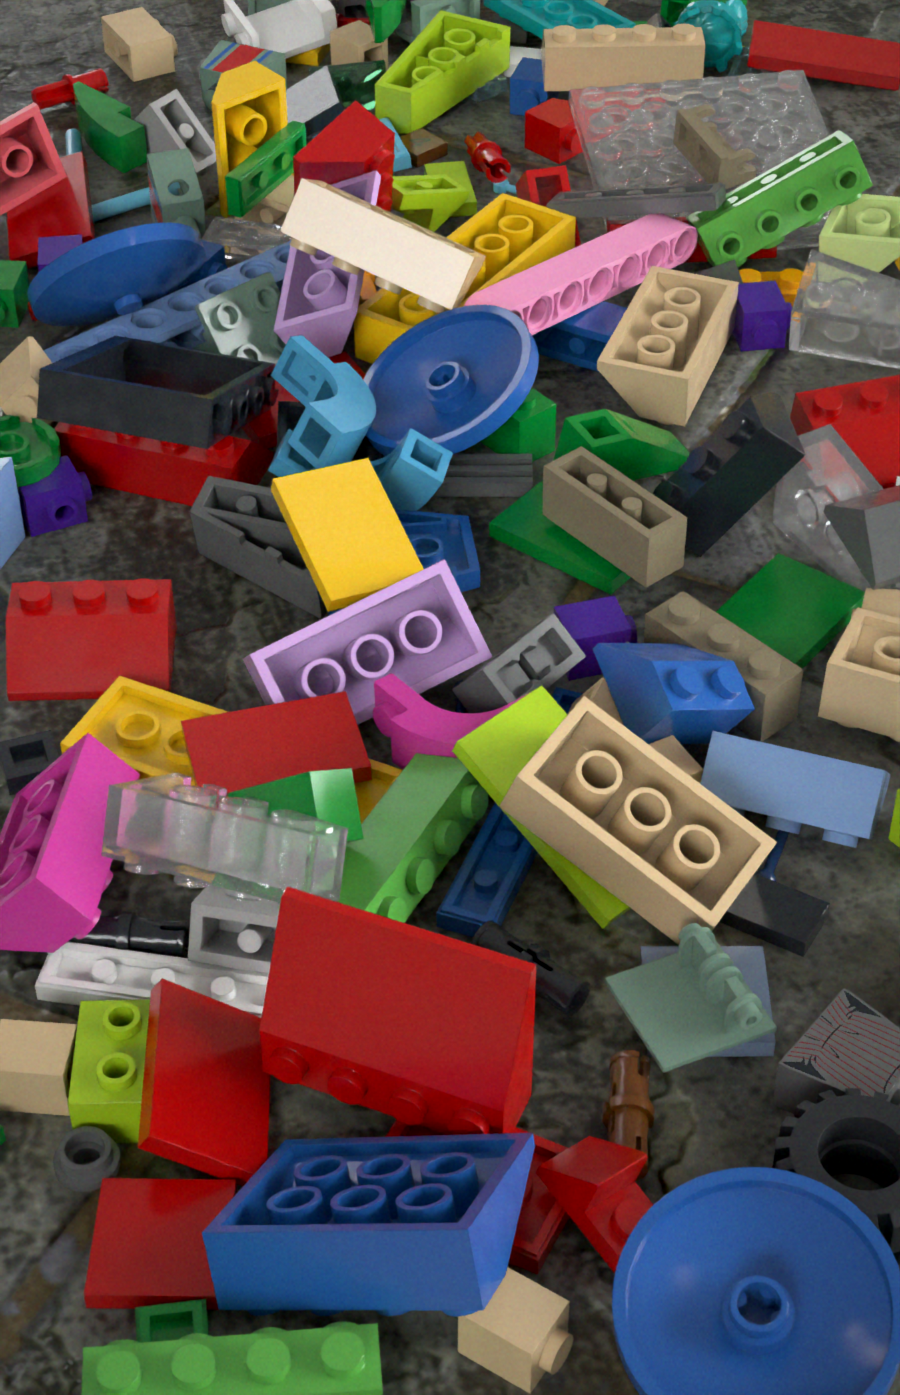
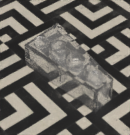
(846, 312)

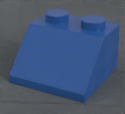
(673, 690)

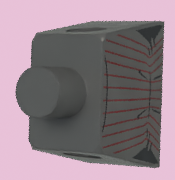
(841, 1050)

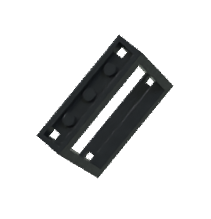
(156, 391)

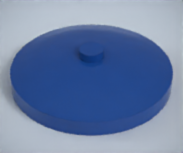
(116, 274)
(452, 378)
(757, 1291)

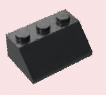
(733, 469)

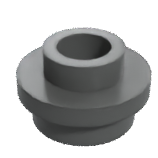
(82, 1146)

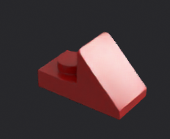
(599, 1191)

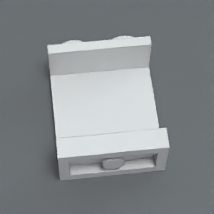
(283, 28)

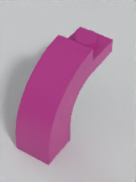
(419, 725)

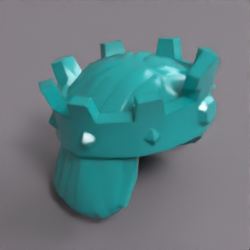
(721, 26)

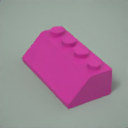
(54, 849)

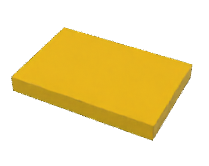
(345, 531)

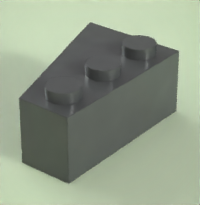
(247, 534)

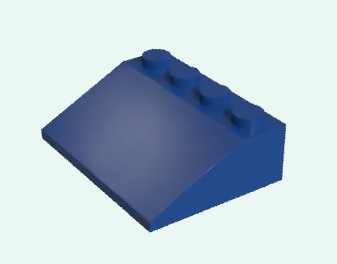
(372, 1225)

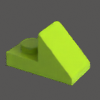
(427, 198)

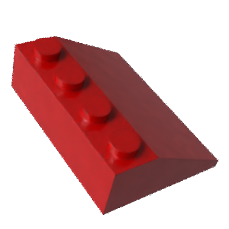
(398, 1018)

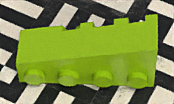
(441, 69)

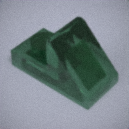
(356, 81)

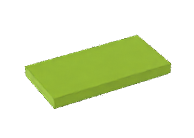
(498, 754)

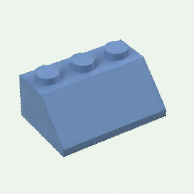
(796, 787)

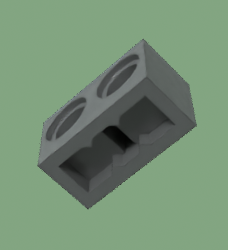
(529, 661)

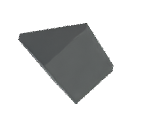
(871, 533)

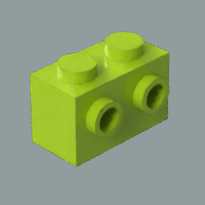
(109, 1067)

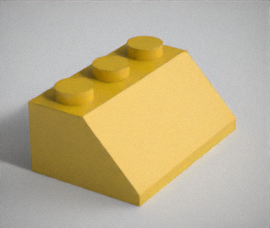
(246, 113)

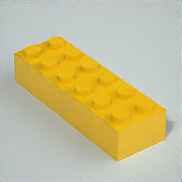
(506, 231)

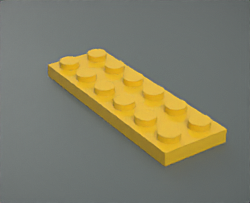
(146, 733)

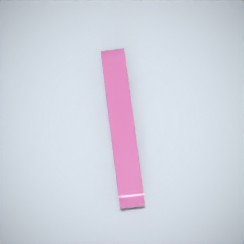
(591, 271)

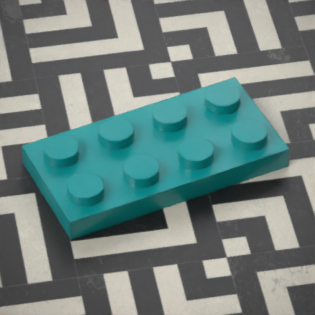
(546, 14)

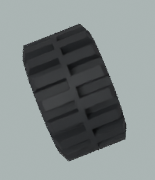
(848, 1137)

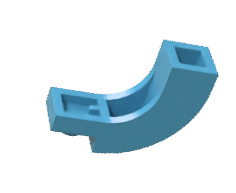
(335, 402)
(407, 474)

